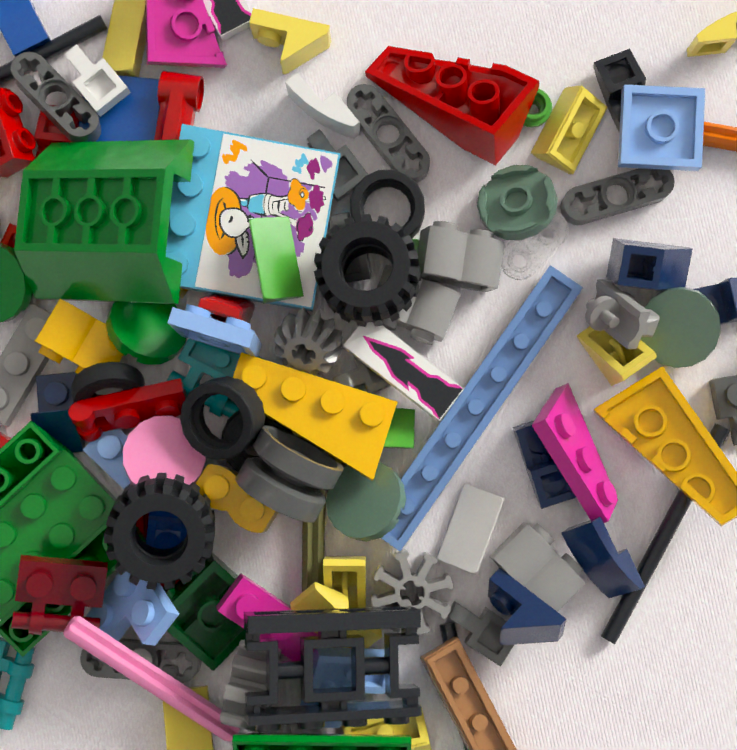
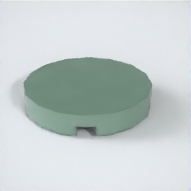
(517, 202)
(686, 327)
(366, 507)

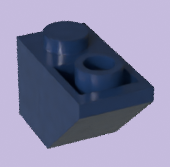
(648, 264)

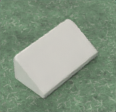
(470, 528)

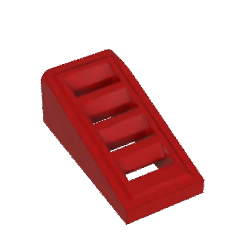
(224, 307)

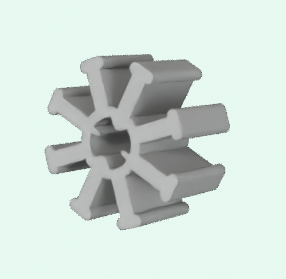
(419, 580)
(247, 675)

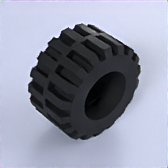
(362, 239)
(153, 563)

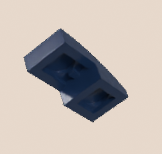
(543, 473)
(596, 554)

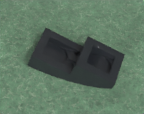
(613, 74)

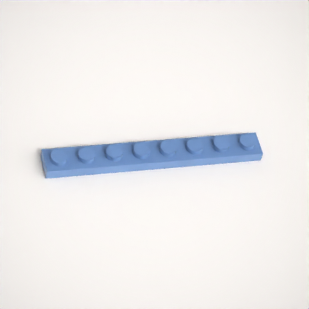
(482, 399)

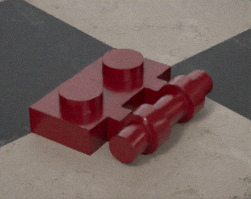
(60, 583)

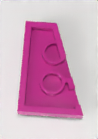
(181, 34)
(575, 454)

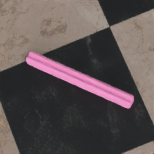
(148, 676)

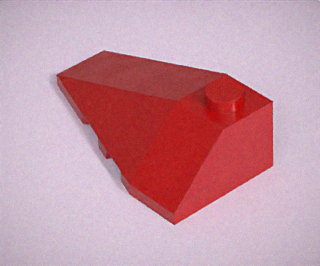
(465, 102)

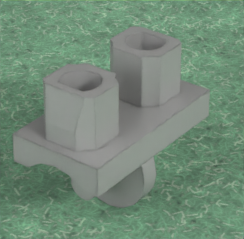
(620, 315)

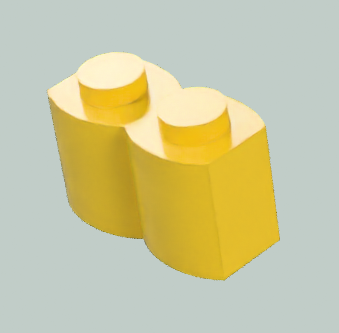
(76, 337)
(226, 495)

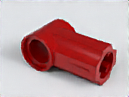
(178, 100)

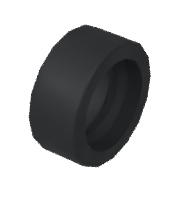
(396, 180)
(199, 434)

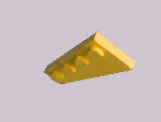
(328, 414)
(674, 440)

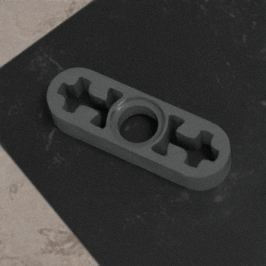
(54, 82)
(379, 105)
(586, 193)
(172, 652)

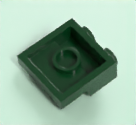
(199, 623)

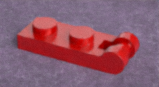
(126, 408)

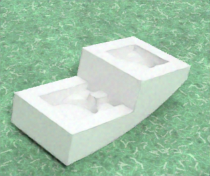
(330, 112)

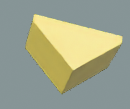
(612, 357)
(347, 576)

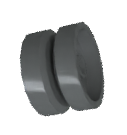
(289, 474)

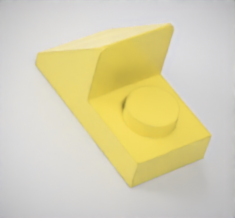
(300, 37)

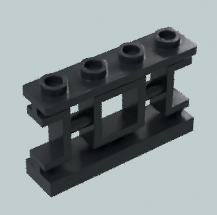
(332, 633)

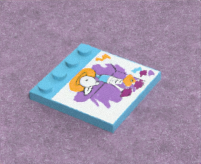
(239, 181)

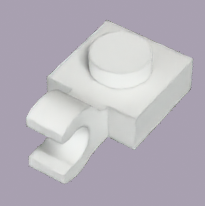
(97, 82)

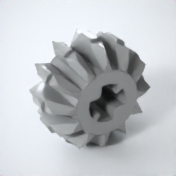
(308, 342)

